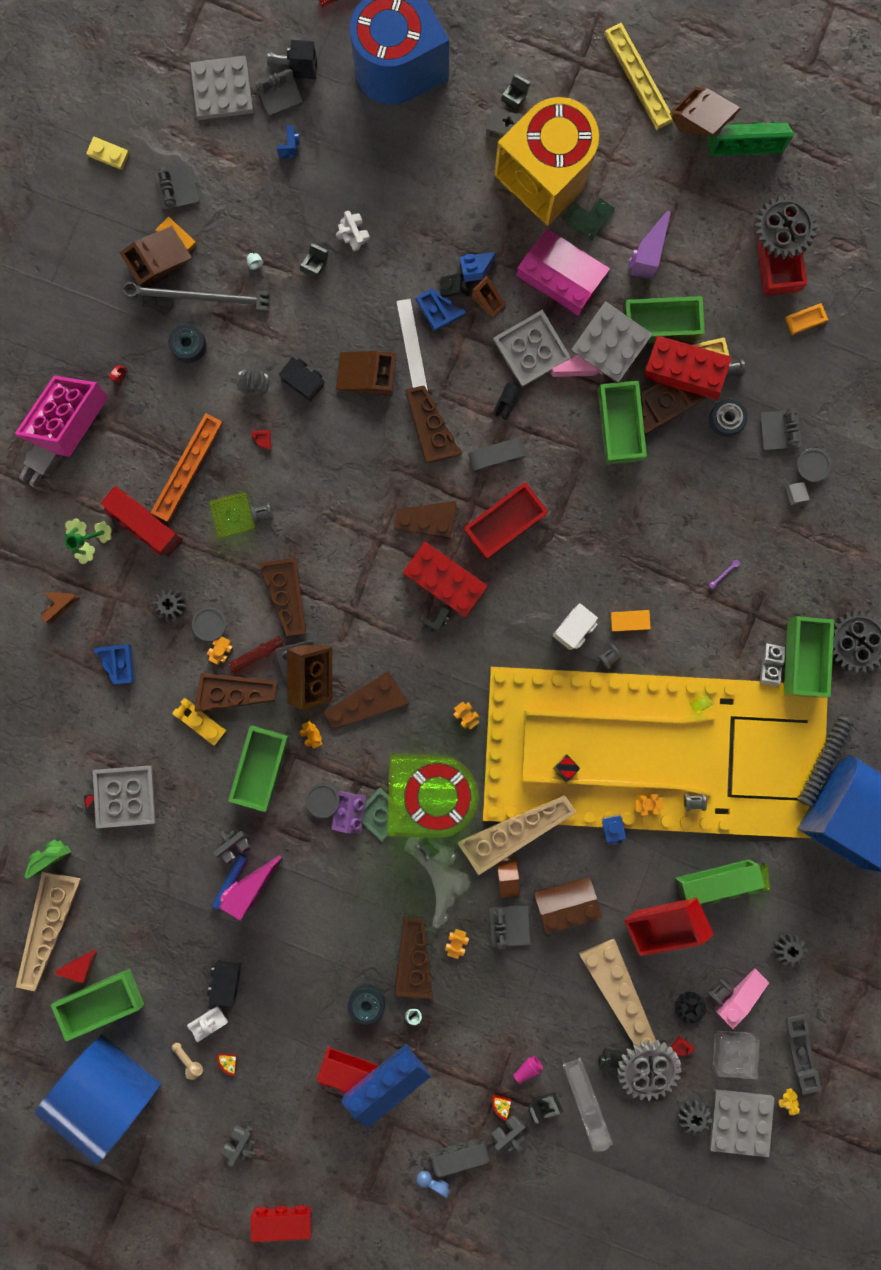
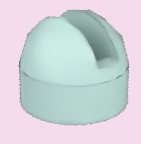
(254, 261)
(414, 1020)

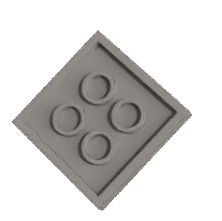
(221, 87)
(611, 342)
(531, 348)
(124, 796)
(741, 1123)

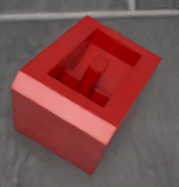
(79, 969)

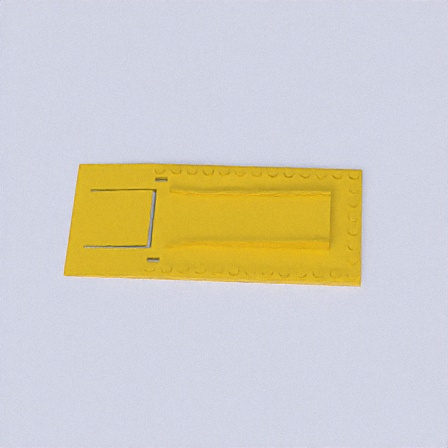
(646, 739)

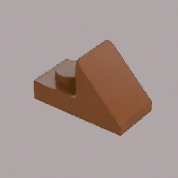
(62, 602)

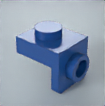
(293, 140)
(613, 829)

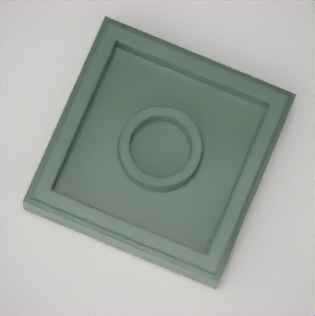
(376, 814)

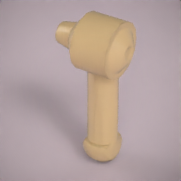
(193, 1069)

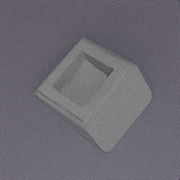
(797, 493)

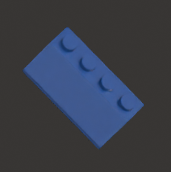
(385, 1087)

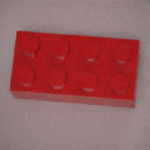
(780, 274)
(687, 367)
(138, 519)
(505, 521)
(444, 579)
(669, 927)
(343, 1070)

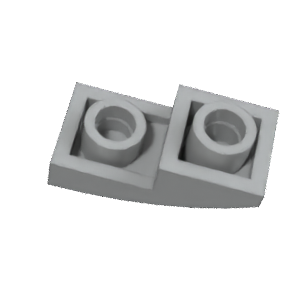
(772, 665)

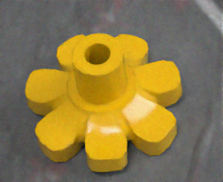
(790, 1102)

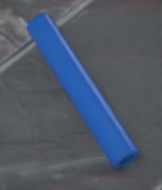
(231, 878)

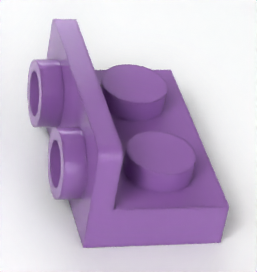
(350, 813)

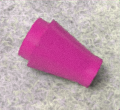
(528, 1070)

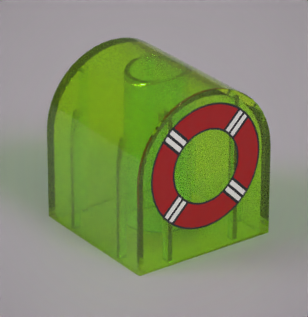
(429, 795)

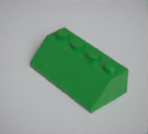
(751, 139)

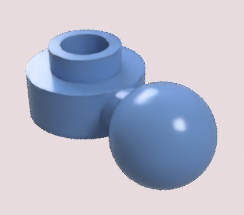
(425, 1180)

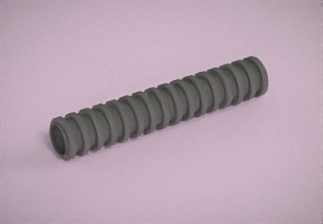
(825, 761)

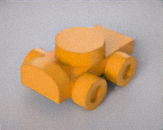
(217, 653)
(469, 718)
(312, 734)
(647, 804)
(457, 940)

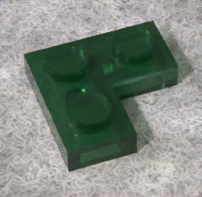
(588, 222)

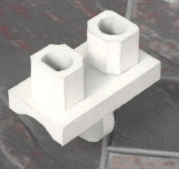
(349, 231)
(207, 1023)

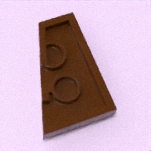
(427, 519)

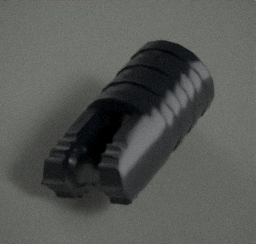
(508, 398)

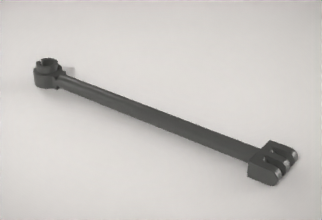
(258, 301)

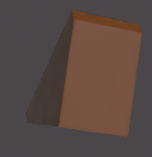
(488, 297)
(508, 877)

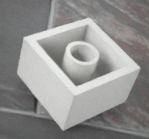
(575, 627)

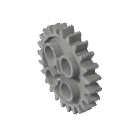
(662, 1072)

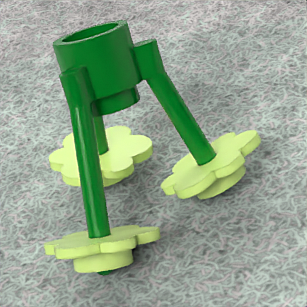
(76, 538)

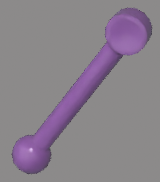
(736, 563)

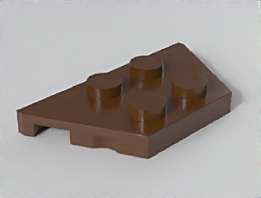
(663, 403)

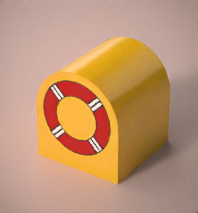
(548, 156)

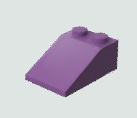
(647, 256)

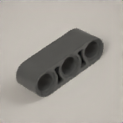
(497, 455)
(459, 1157)

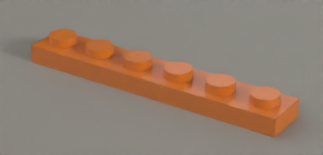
(187, 467)

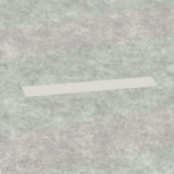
(411, 343)

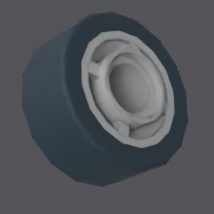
(735, 410)

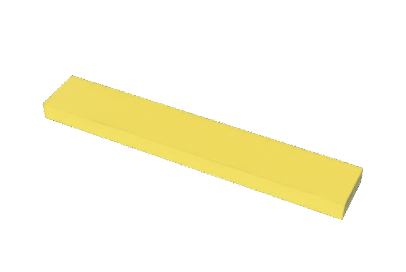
(638, 76)

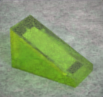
(701, 703)
(765, 875)

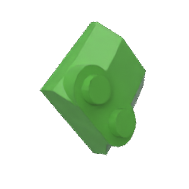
(42, 860)

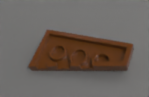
(431, 430)
(285, 591)
(232, 691)
(370, 700)
(413, 971)

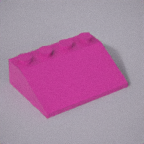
(562, 271)
(62, 414)
(243, 894)

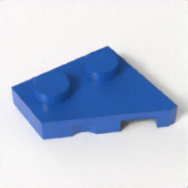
(475, 266)
(437, 309)
(117, 662)

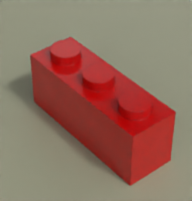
(281, 1223)

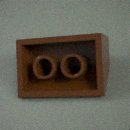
(309, 676)
(567, 905)

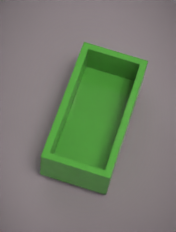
(669, 317)
(622, 422)
(809, 657)
(259, 768)
(721, 882)
(97, 1005)

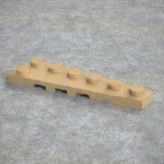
(507, 837)
(50, 911)
(616, 985)

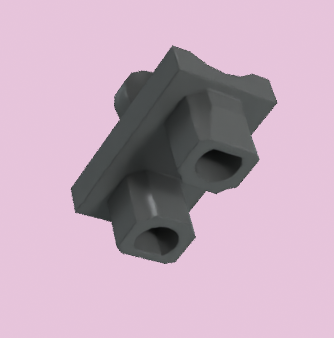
(231, 842)
(502, 1139)
(231, 1152)

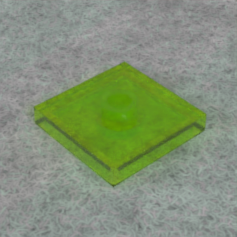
(232, 515)

